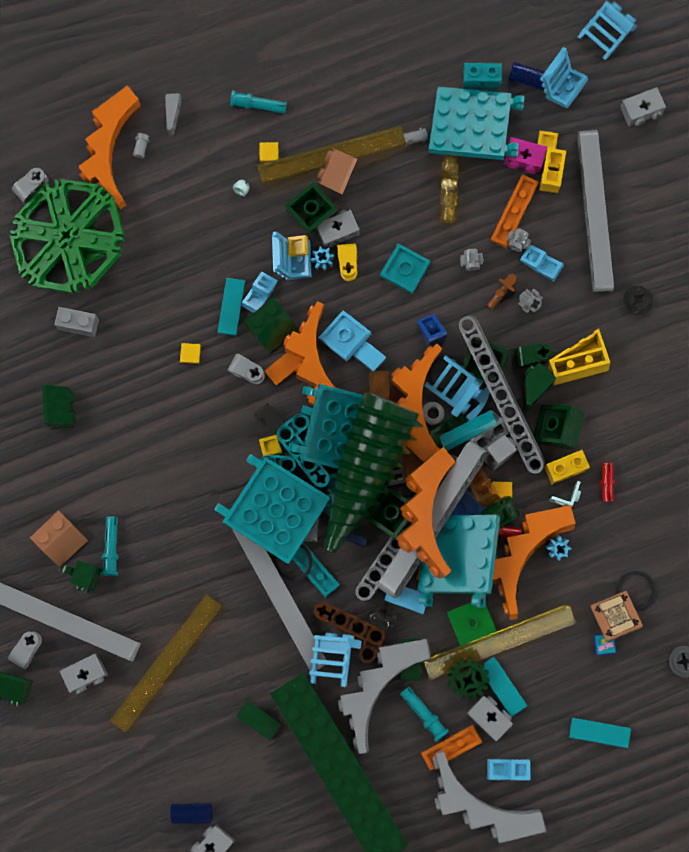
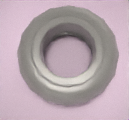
(438, 407)

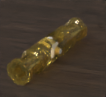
(449, 188)

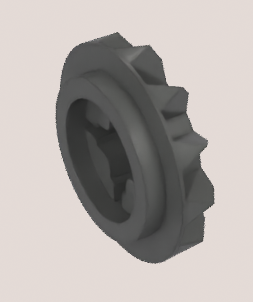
(675, 656)

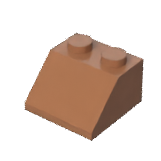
(337, 170)
(59, 539)

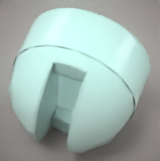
(241, 188)

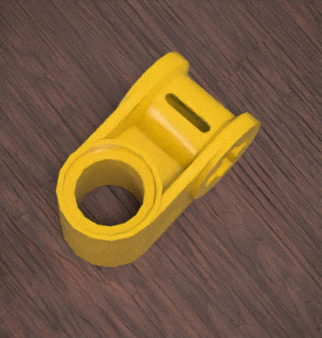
(348, 259)

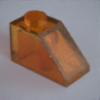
(379, 383)

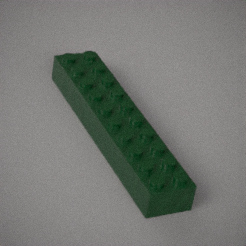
(338, 767)

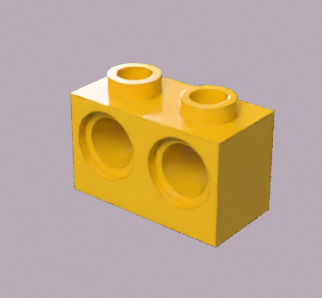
(552, 170)
(566, 467)

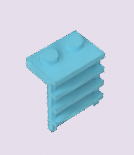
(612, 14)
(561, 81)
(288, 266)
(468, 390)
(337, 645)

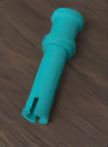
(249, 101)
(109, 556)
(430, 721)

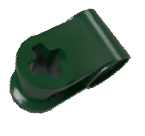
(528, 355)
(502, 510)

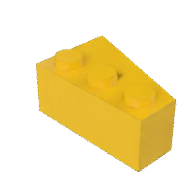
(580, 360)

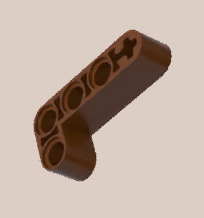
(347, 628)

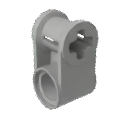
(29, 185)
(244, 368)
(23, 652)

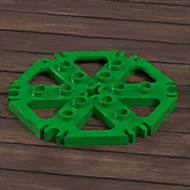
(61, 247)

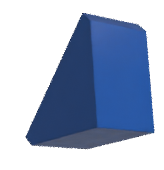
(432, 330)

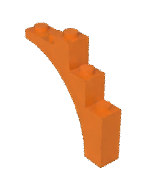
(109, 119)
(304, 347)
(411, 385)
(418, 511)
(519, 548)

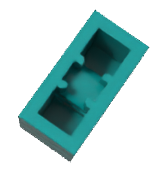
(482, 75)

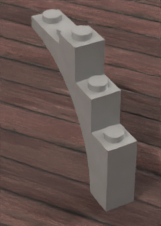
(360, 704)
(507, 823)

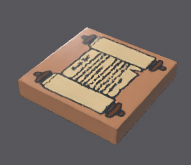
(616, 616)

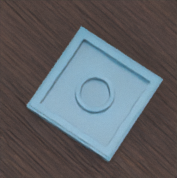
(344, 335)

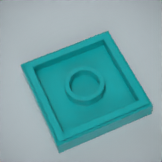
(405, 268)

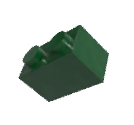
(83, 576)

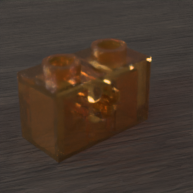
(484, 488)

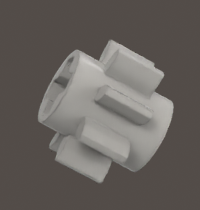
(518, 240)
(471, 259)
(530, 300)

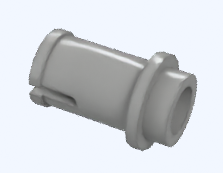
(416, 136)
(141, 144)

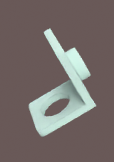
(575, 497)

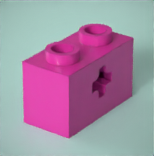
(535, 156)

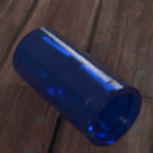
(526, 75)
(191, 813)

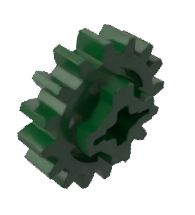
(475, 682)

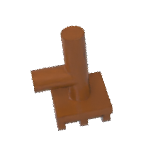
(508, 284)

